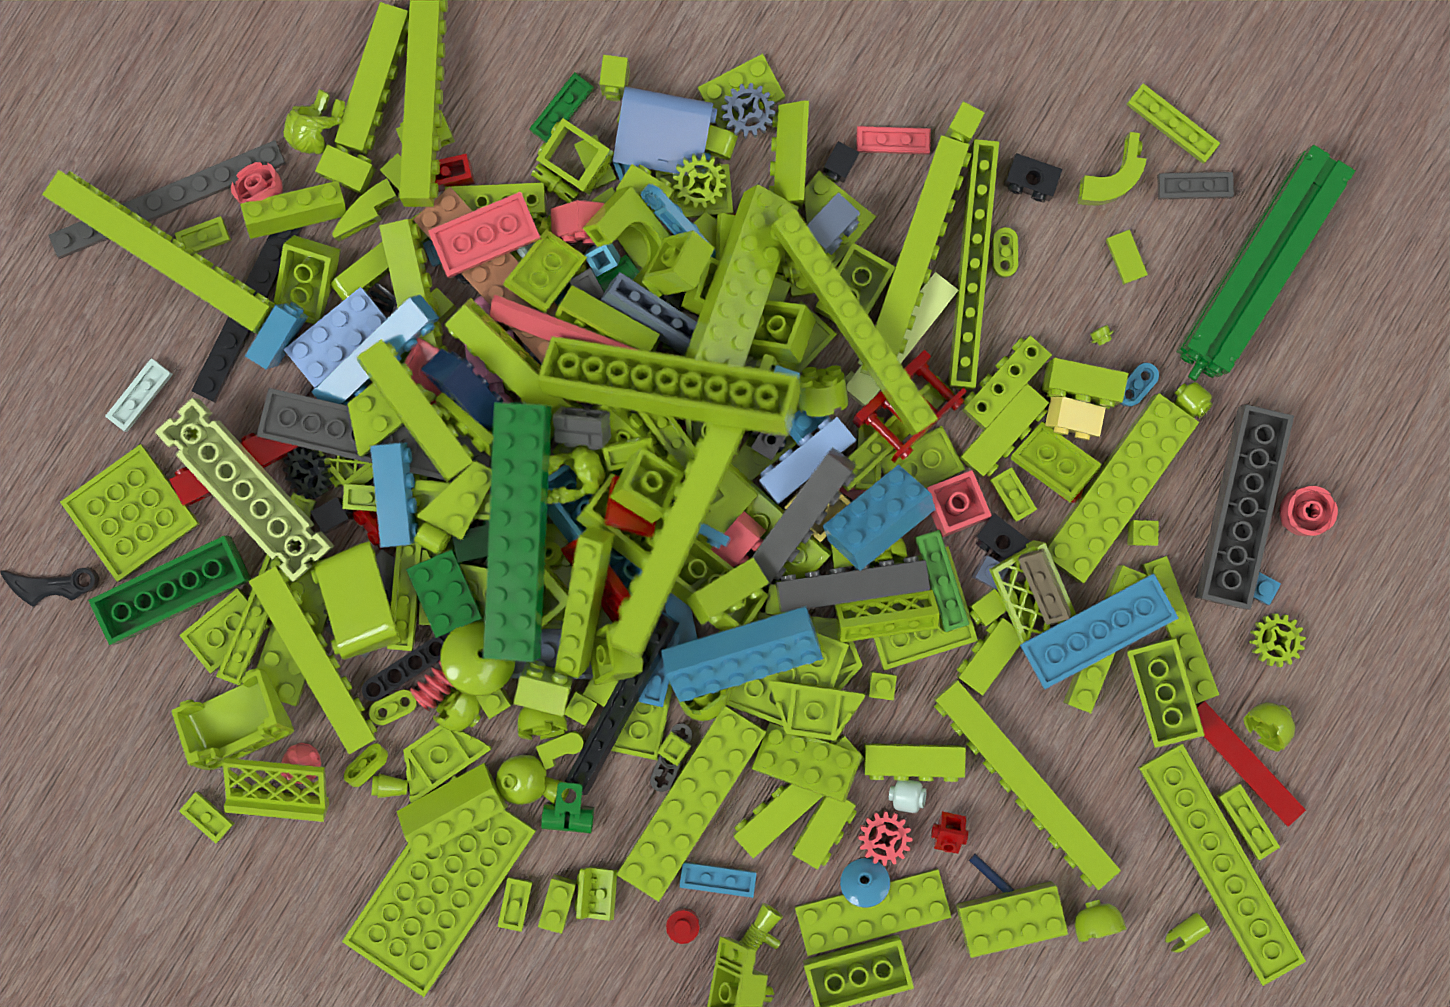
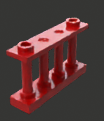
(868, 414)

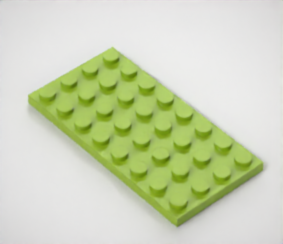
(435, 899)

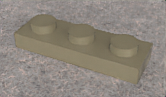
(1044, 586)

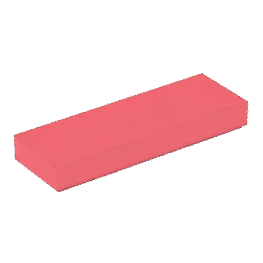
(893, 140)

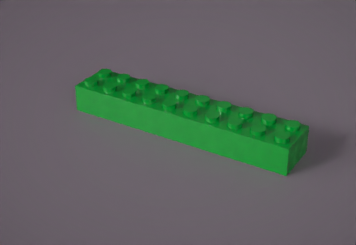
(517, 531)

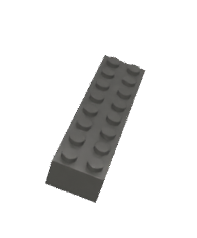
(1244, 506)

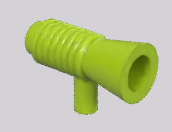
(758, 931)

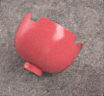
(256, 183)

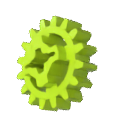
(690, 185)
(1271, 630)

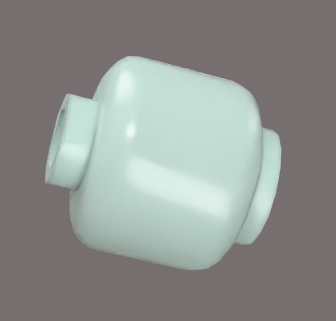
(908, 796)

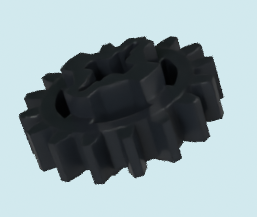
(307, 472)

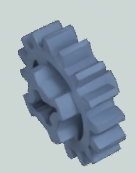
(756, 116)

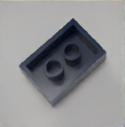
(458, 381)

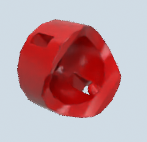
(682, 925)

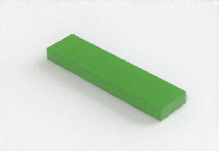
(942, 580)

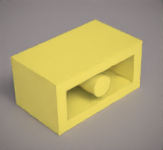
(1076, 417)

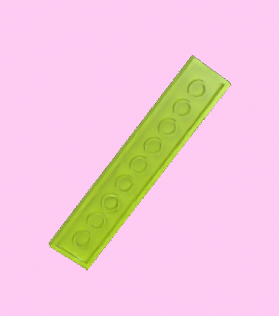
(1221, 864)

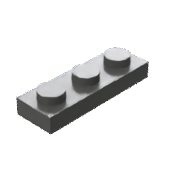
(1195, 185)

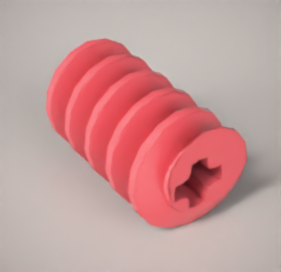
(432, 689)

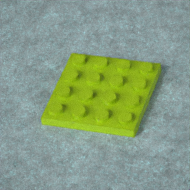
(129, 513)
(912, 646)
(757, 697)

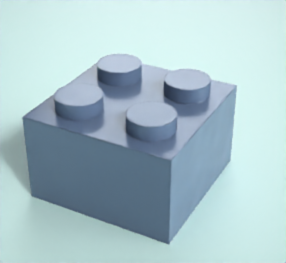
(834, 222)

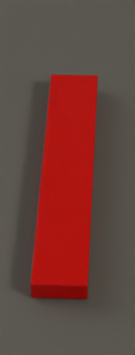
(1249, 766)

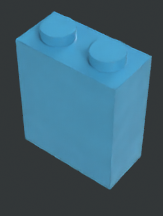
(276, 334)

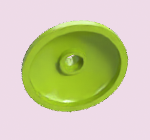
(466, 669)

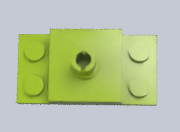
(734, 978)

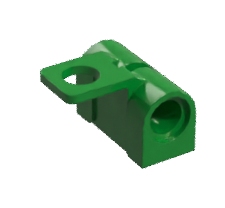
(568, 816)

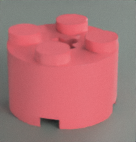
(1319, 502)

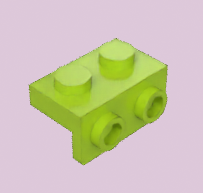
(596, 893)

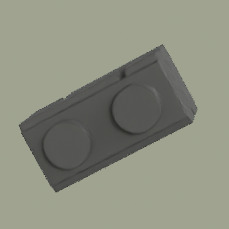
(582, 427)

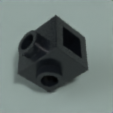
(764, 446)

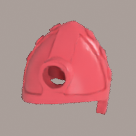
(301, 755)

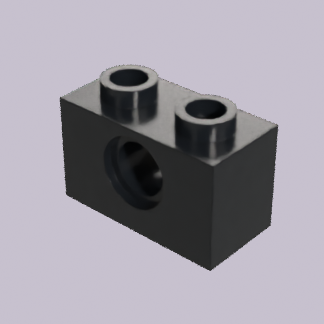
(1046, 175)
(991, 530)

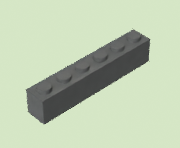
(803, 513)
(852, 585)

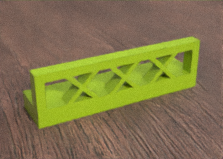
(889, 621)

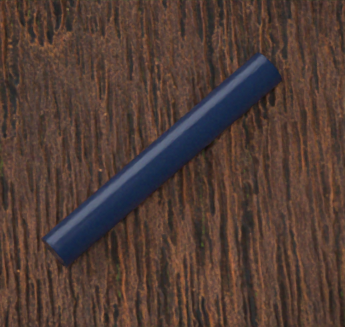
(990, 874)

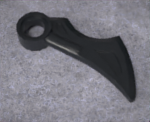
(35, 589)

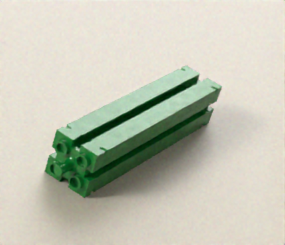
(1264, 263)

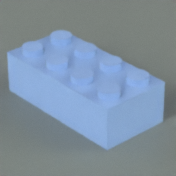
(335, 336)
(799, 465)

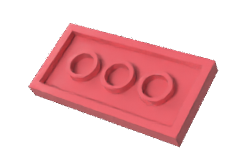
(484, 234)

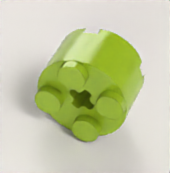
(822, 391)

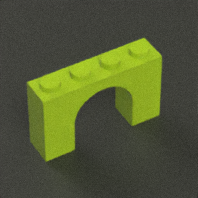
(624, 210)

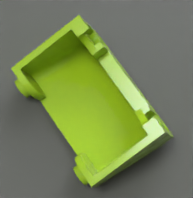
(356, 601)
(232, 722)

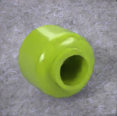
(1193, 399)

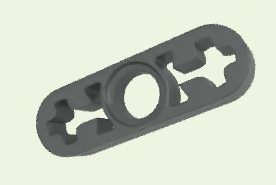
(670, 776)

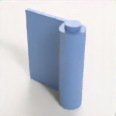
(661, 129)

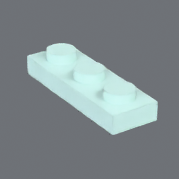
(139, 395)

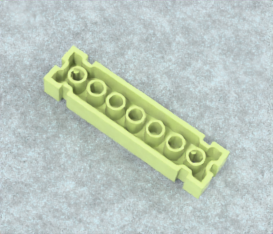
(244, 488)

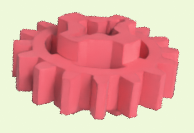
(896, 834)

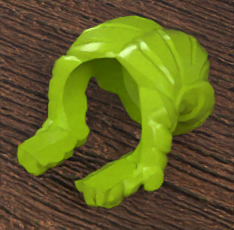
(306, 123)
(587, 468)

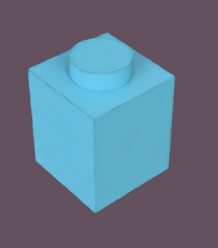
(602, 258)

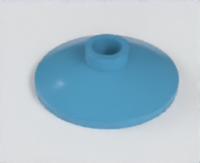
(865, 894)

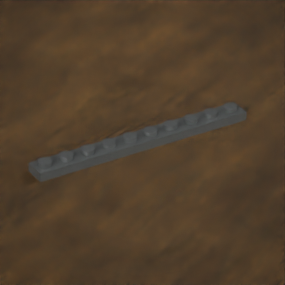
(171, 197)

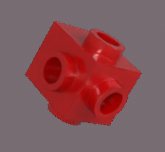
(950, 832)

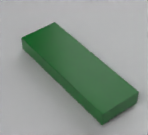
(562, 106)

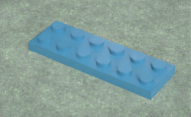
(1099, 631)

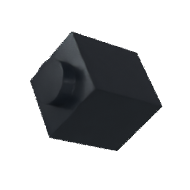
(840, 162)
(331, 515)

